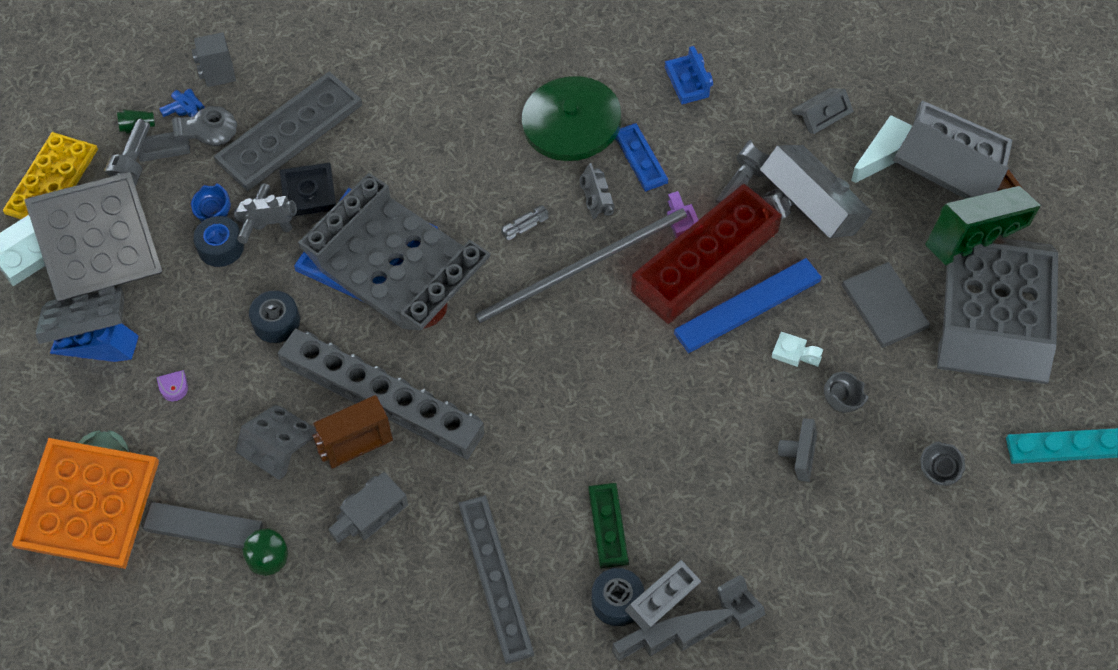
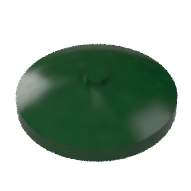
(571, 118)

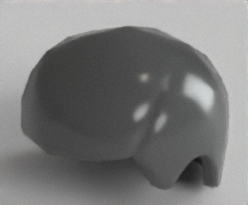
(842, 385)
(947, 459)

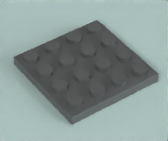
(93, 236)

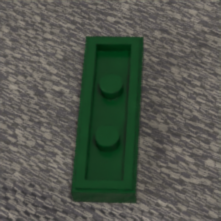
(608, 525)

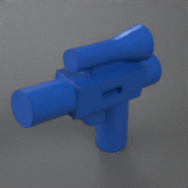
(184, 104)

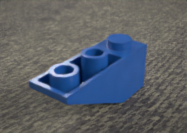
(106, 344)

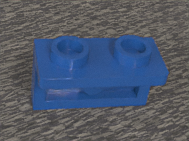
(689, 77)

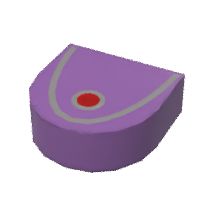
(173, 385)

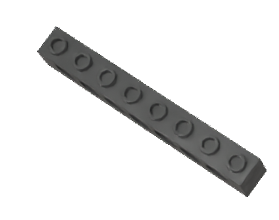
(461, 441)

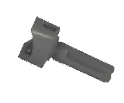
(751, 161)
(127, 162)

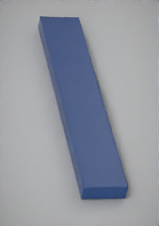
(747, 305)

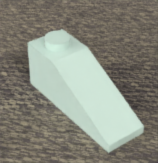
(882, 149)

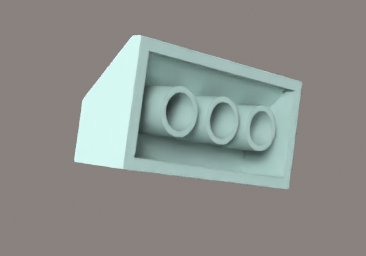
(19, 251)

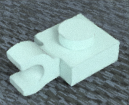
(793, 349)

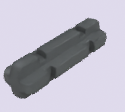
(524, 222)

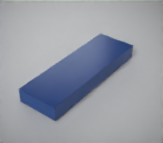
(641, 157)

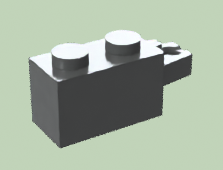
(369, 508)

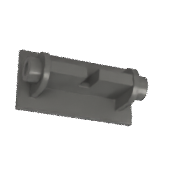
(594, 187)

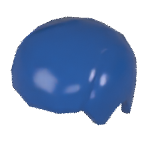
(209, 200)

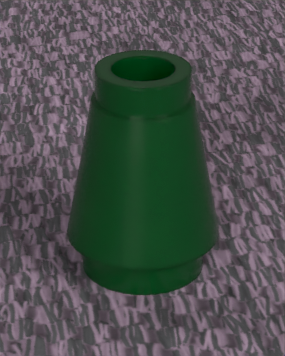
(128, 118)

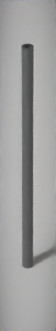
(580, 265)

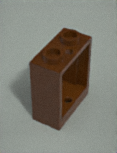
(352, 432)

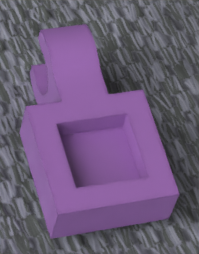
(675, 204)

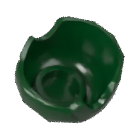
(265, 551)

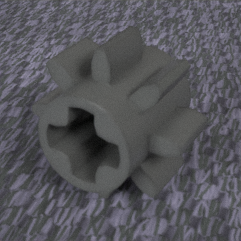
(779, 202)

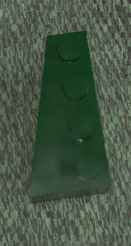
(980, 221)

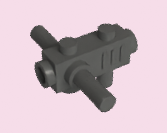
(262, 211)

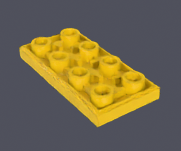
(54, 168)

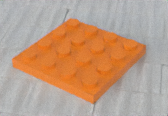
(86, 503)

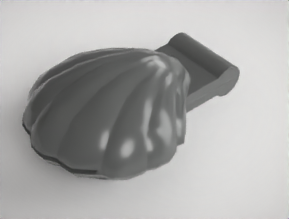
(210, 126)

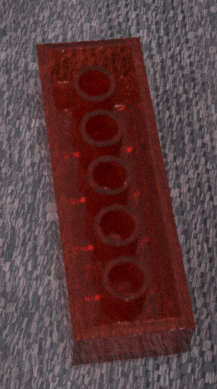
(705, 253)

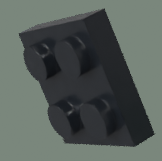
(309, 188)

